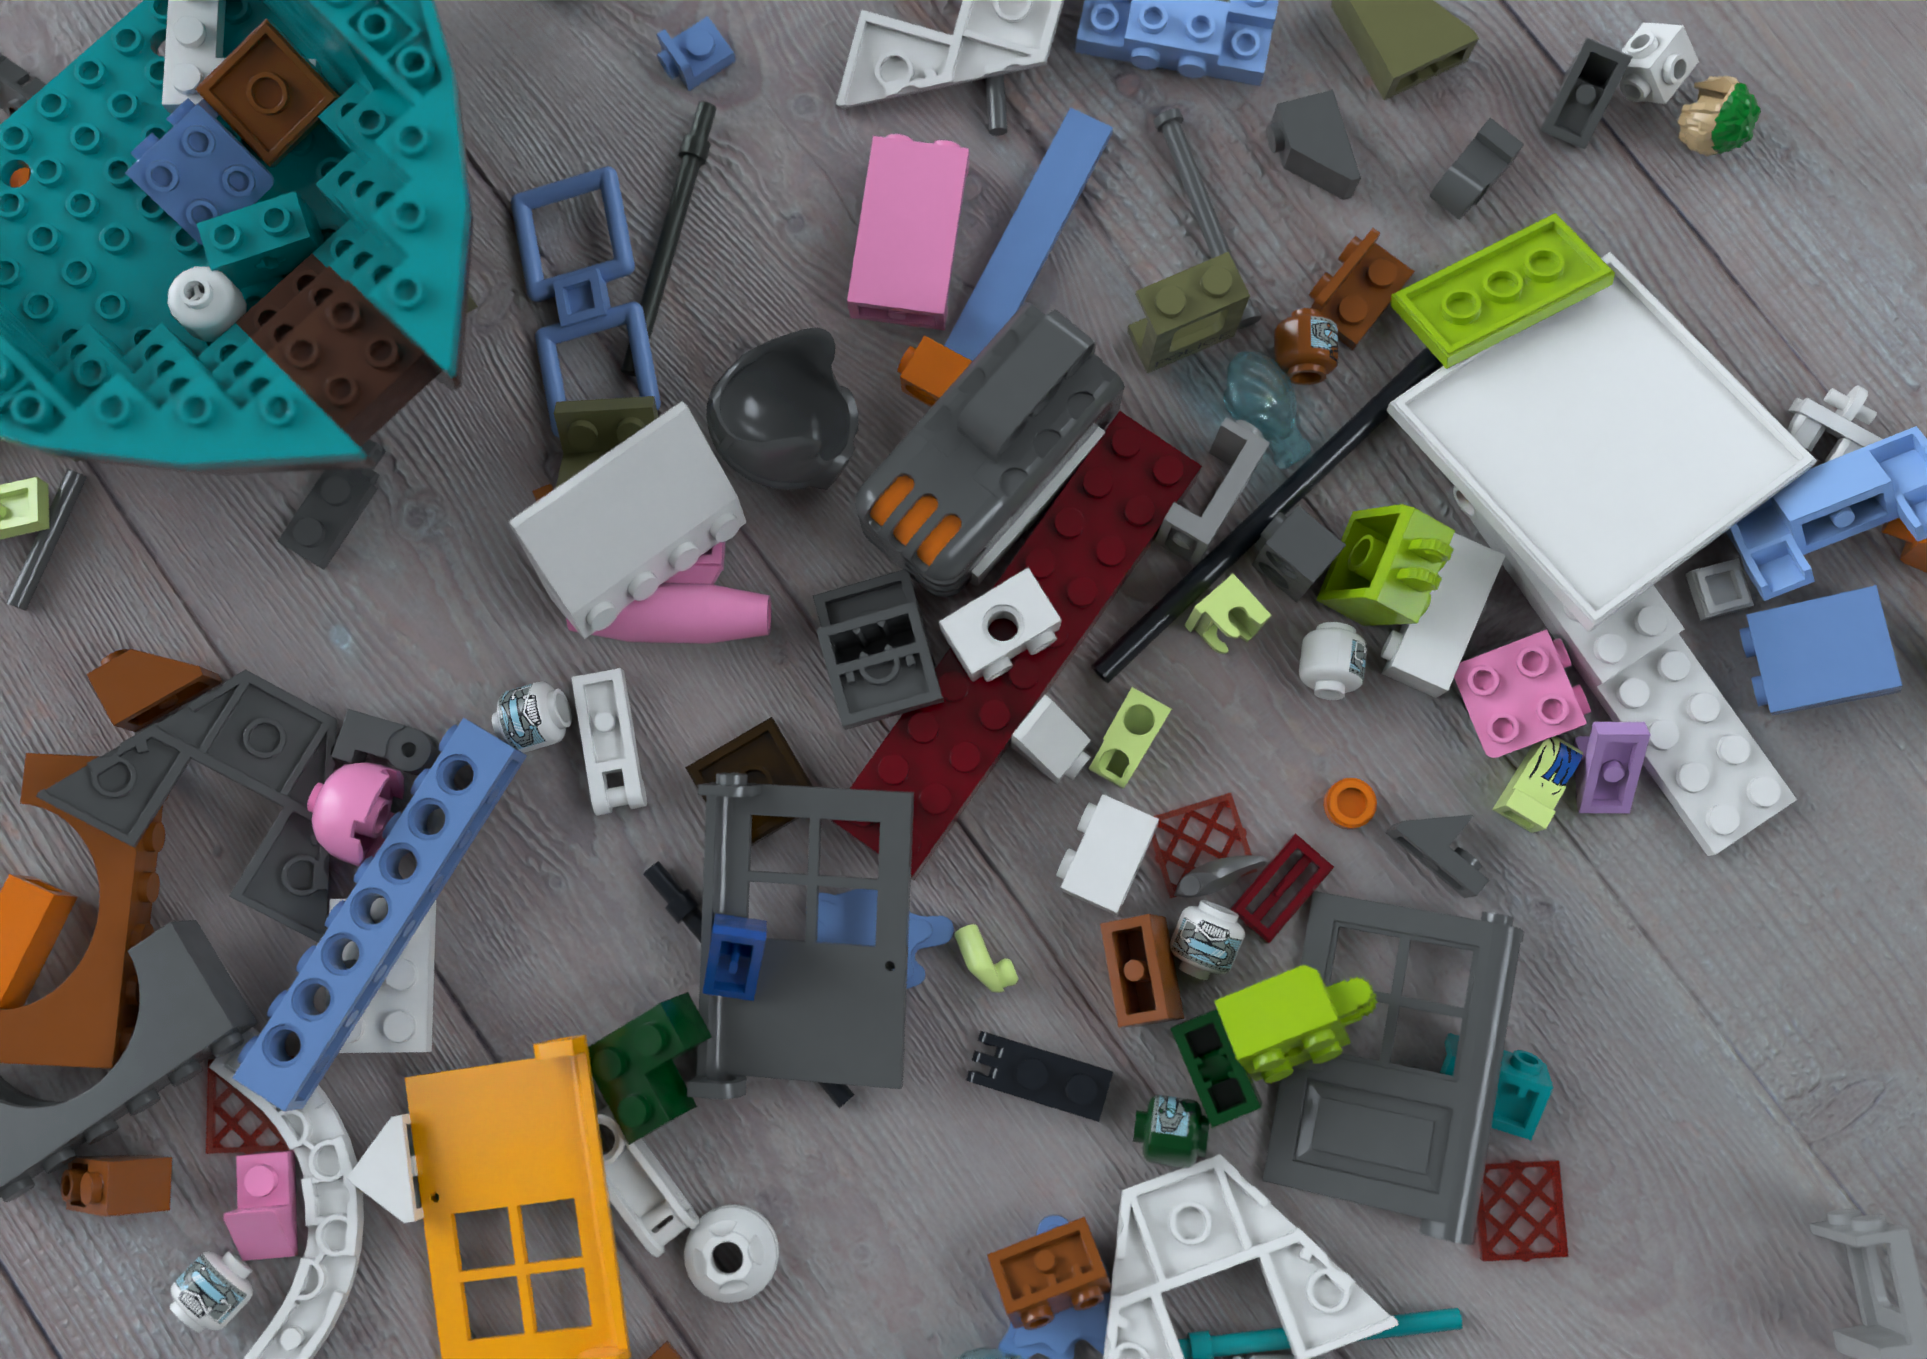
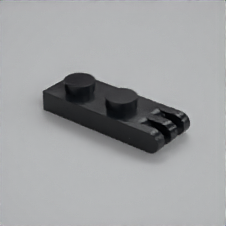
(1042, 1077)

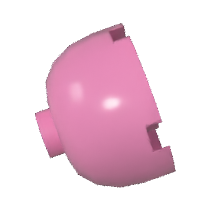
(354, 809)

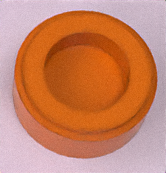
(1350, 803)

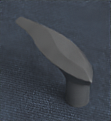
(1216, 875)

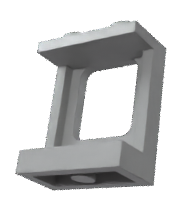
(1190, 535)
(1886, 1329)

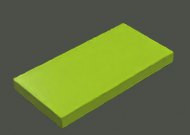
(1501, 290)

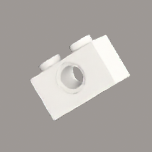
(1015, 599)

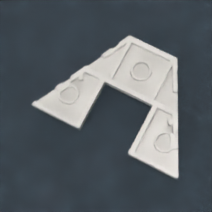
(905, 59)
(1211, 1221)

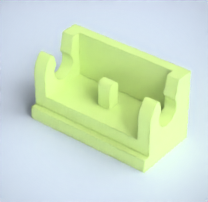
(1231, 610)

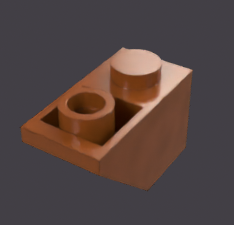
(117, 1184)

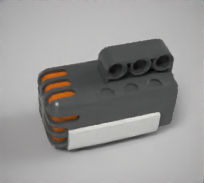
(990, 452)

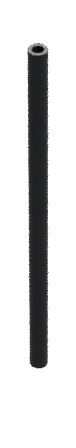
(1250, 530)

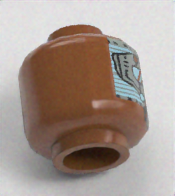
(1306, 346)

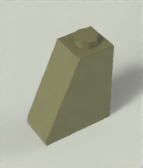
(1404, 40)

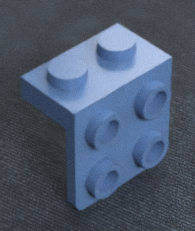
(198, 168)

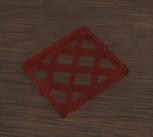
(1238, 833)
(214, 1106)
(1556, 1210)

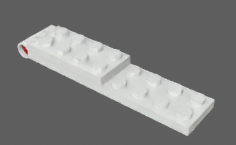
(1649, 675)

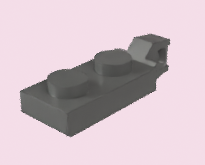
(332, 510)

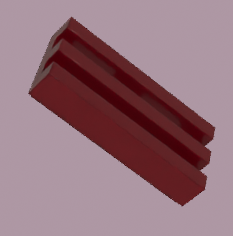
(1253, 920)

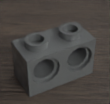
(1295, 552)

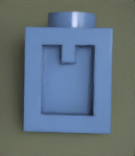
(694, 53)

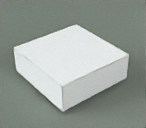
(1719, 589)

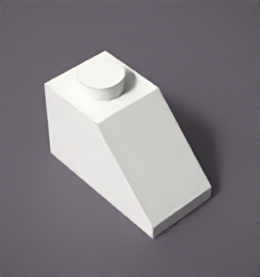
(1051, 741)

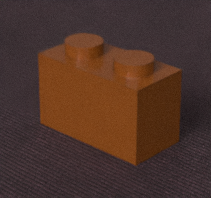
(1142, 971)

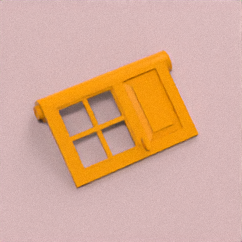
(510, 1141)

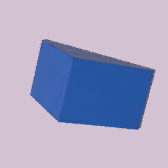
(735, 957)

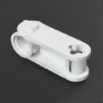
(644, 1191)

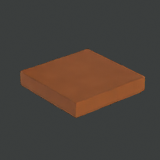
(268, 93)

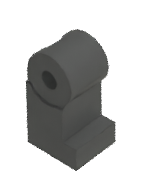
(1476, 169)
(400, 744)

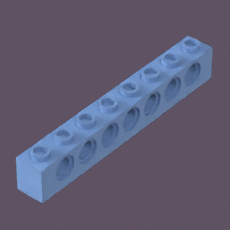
(263, 1059)

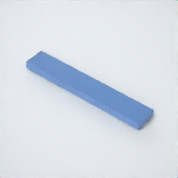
(1031, 232)

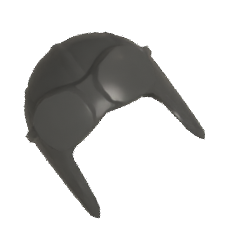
(784, 414)

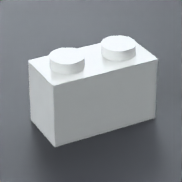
(1108, 854)

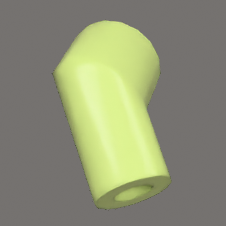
(979, 962)

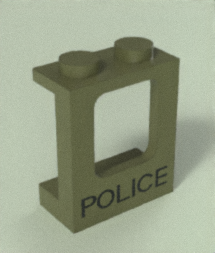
(1189, 312)

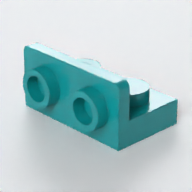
(1521, 1090)

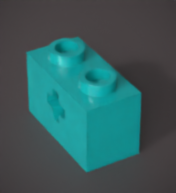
(261, 239)

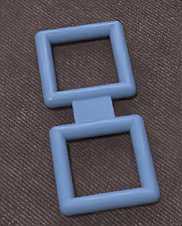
(582, 293)

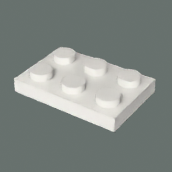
(403, 1006)

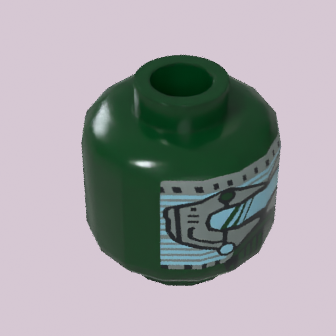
(1172, 1131)

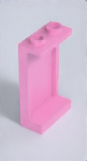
(908, 231)

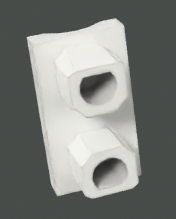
(1813, 419)

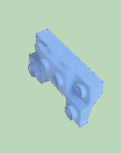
(1182, 35)
(1831, 505)

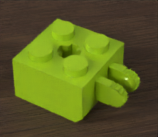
(1387, 566)
(1292, 1020)

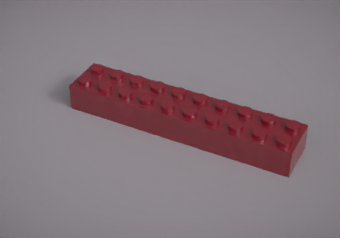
(1080, 561)

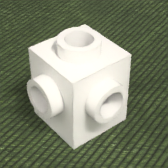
(1658, 63)

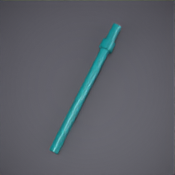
(1206, 1346)

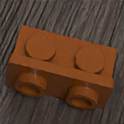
(1360, 287)
(1049, 1275)

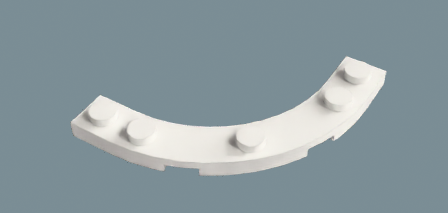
(331, 1211)

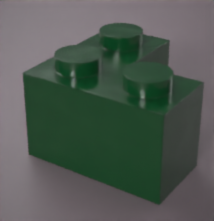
(638, 1068)

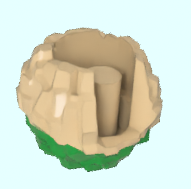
(1720, 118)

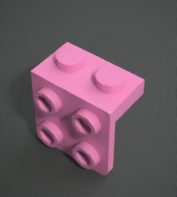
(1521, 694)

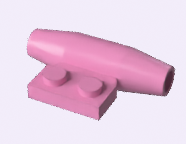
(693, 609)

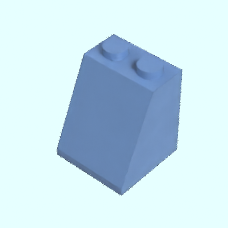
(1822, 652)

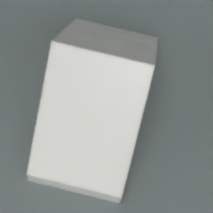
(390, 1171)

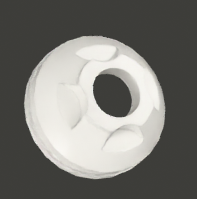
(753, 1236)

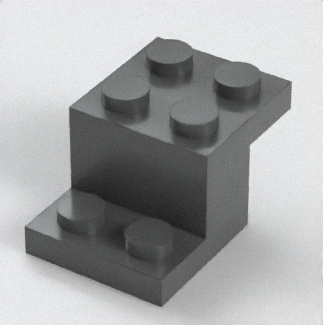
(876, 649)

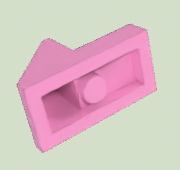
(266, 1206)

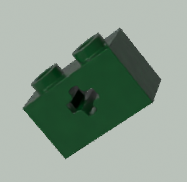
(1216, 1073)

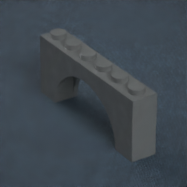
(183, 1018)

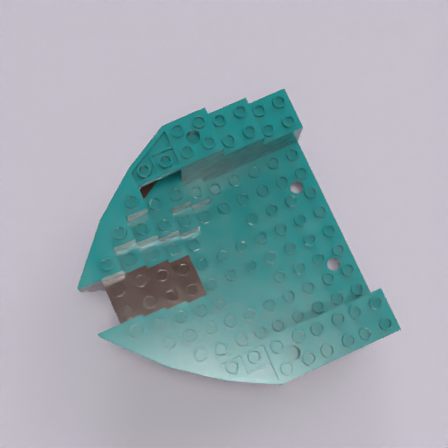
(322, 351)

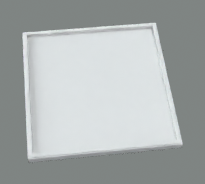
(1602, 445)

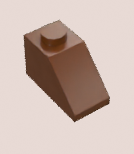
(145, 686)

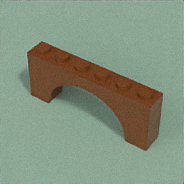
(98, 1005)

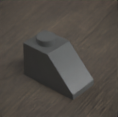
(1315, 143)

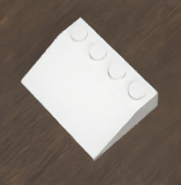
(630, 521)

